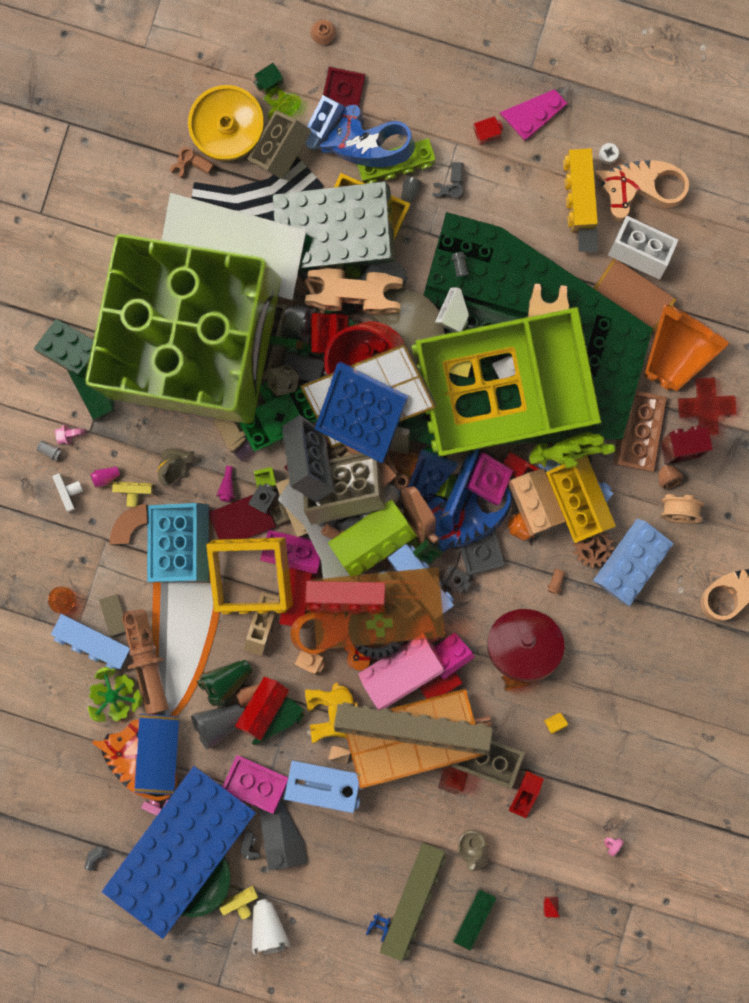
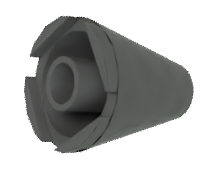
(216, 724)

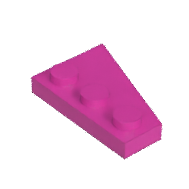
(534, 113)

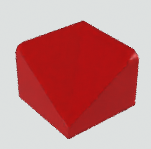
(550, 907)

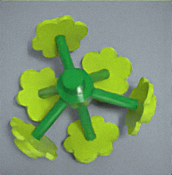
(107, 695)

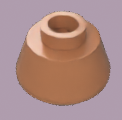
(326, 36)
(669, 477)

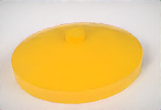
(225, 122)

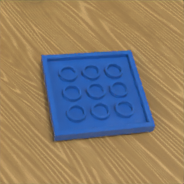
(361, 412)

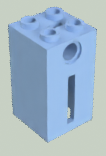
(322, 786)

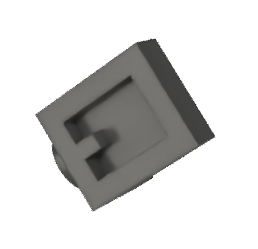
(248, 842)

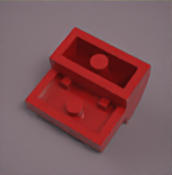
(324, 328)

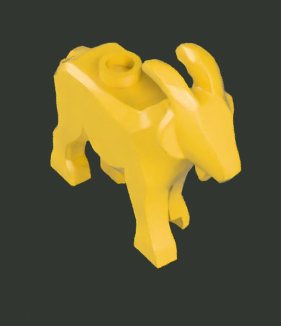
(331, 699)

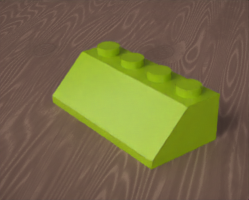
(372, 539)

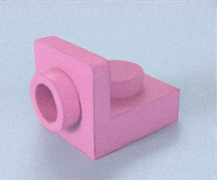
(152, 806)

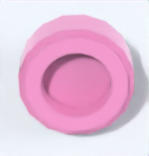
(613, 849)

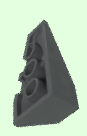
(281, 839)

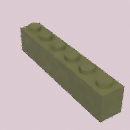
(412, 901)

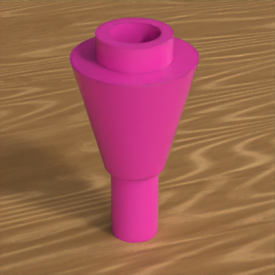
(226, 489)

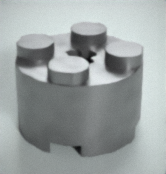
(298, 323)

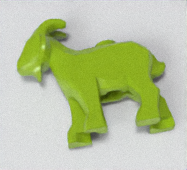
(570, 449)

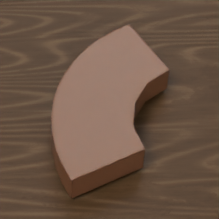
(127, 524)

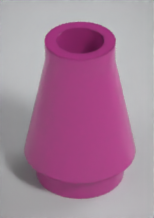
(104, 476)

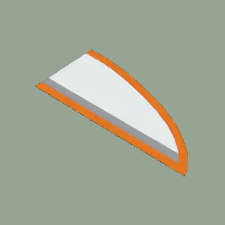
(183, 636)

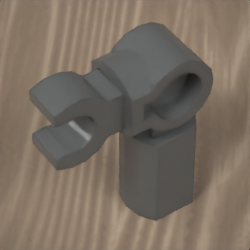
(455, 190)

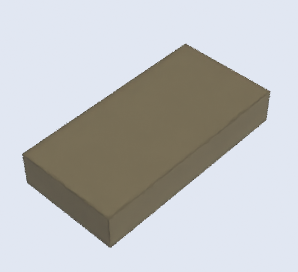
(401, 441)
(113, 614)

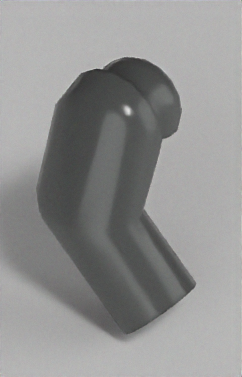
(94, 855)

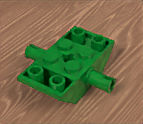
(264, 429)

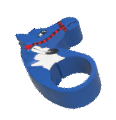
(365, 147)

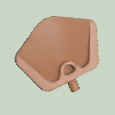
(419, 515)

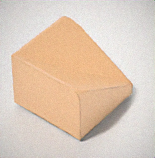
(339, 754)

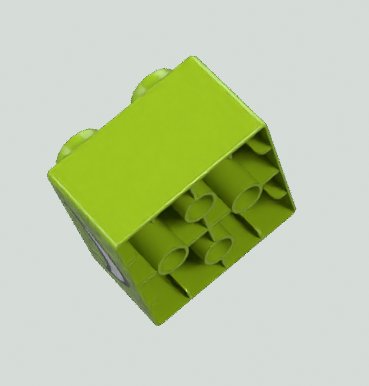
(184, 328)

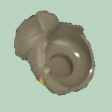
(173, 465)
(473, 849)

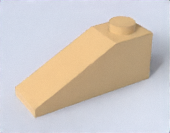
(260, 627)

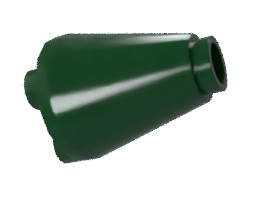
(224, 682)

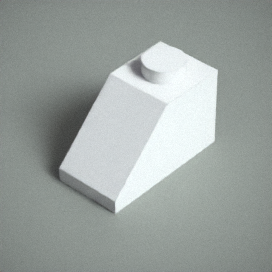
(453, 312)

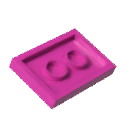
(300, 552)
(255, 784)

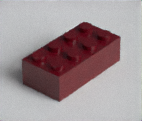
(686, 445)

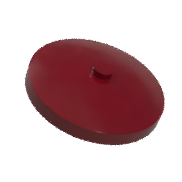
(525, 645)

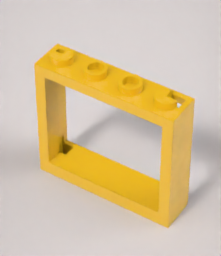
(282, 566)

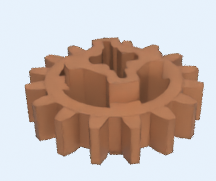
(593, 554)

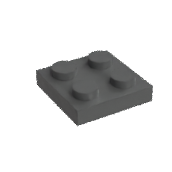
(482, 555)

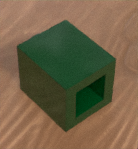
(268, 78)

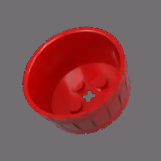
(358, 344)

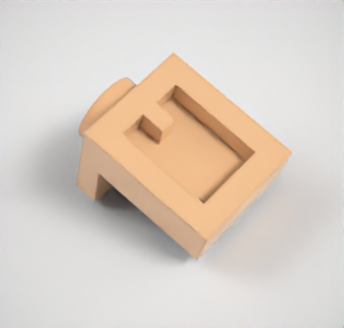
(310, 662)

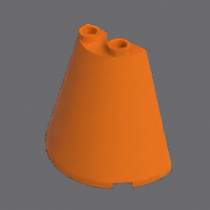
(681, 348)

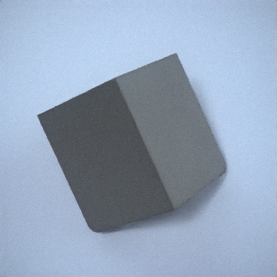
(588, 240)

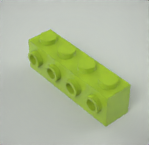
(421, 158)

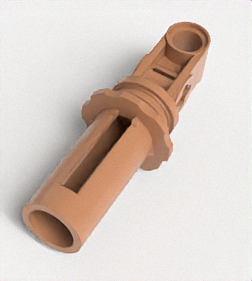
(145, 660)

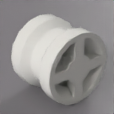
(607, 157)

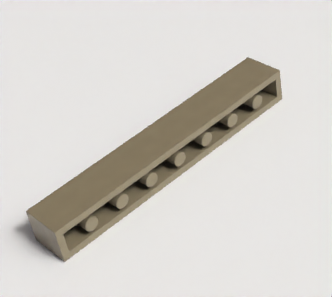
(413, 729)

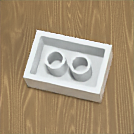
(643, 247)

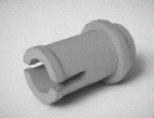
(49, 450)

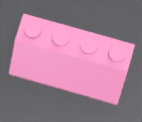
(401, 673)

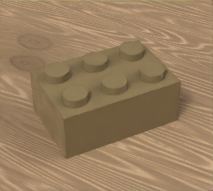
(279, 144)

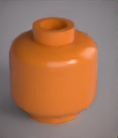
(518, 528)

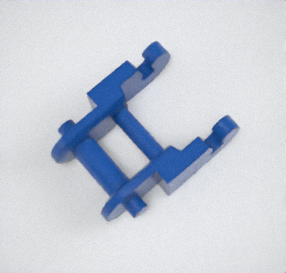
(385, 928)

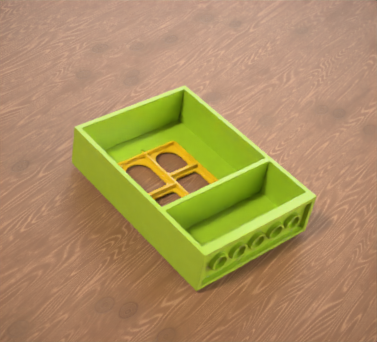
(548, 369)

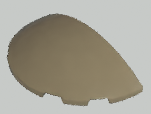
(415, 317)

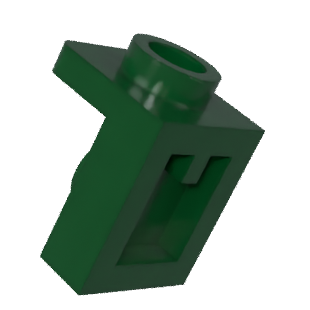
(428, 551)

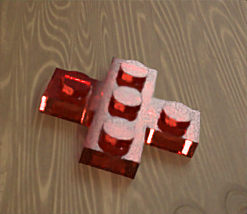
(707, 405)

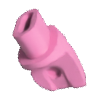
(65, 435)

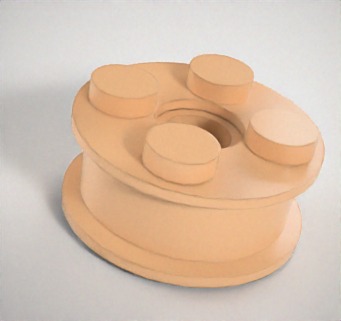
(682, 509)

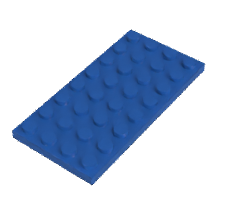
(178, 852)

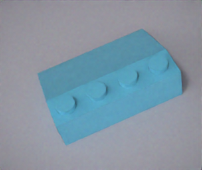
(178, 543)

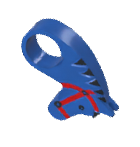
(471, 523)

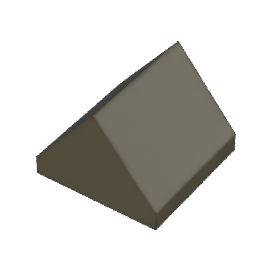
(279, 514)

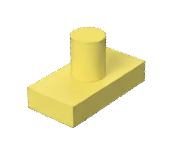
(132, 490)
(239, 902)

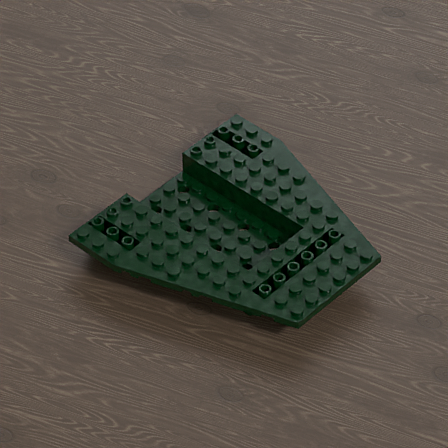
(503, 279)

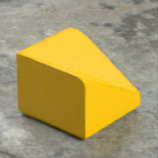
(555, 723)

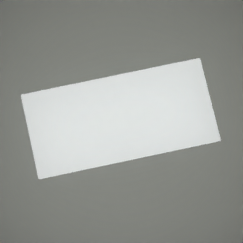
(232, 231)

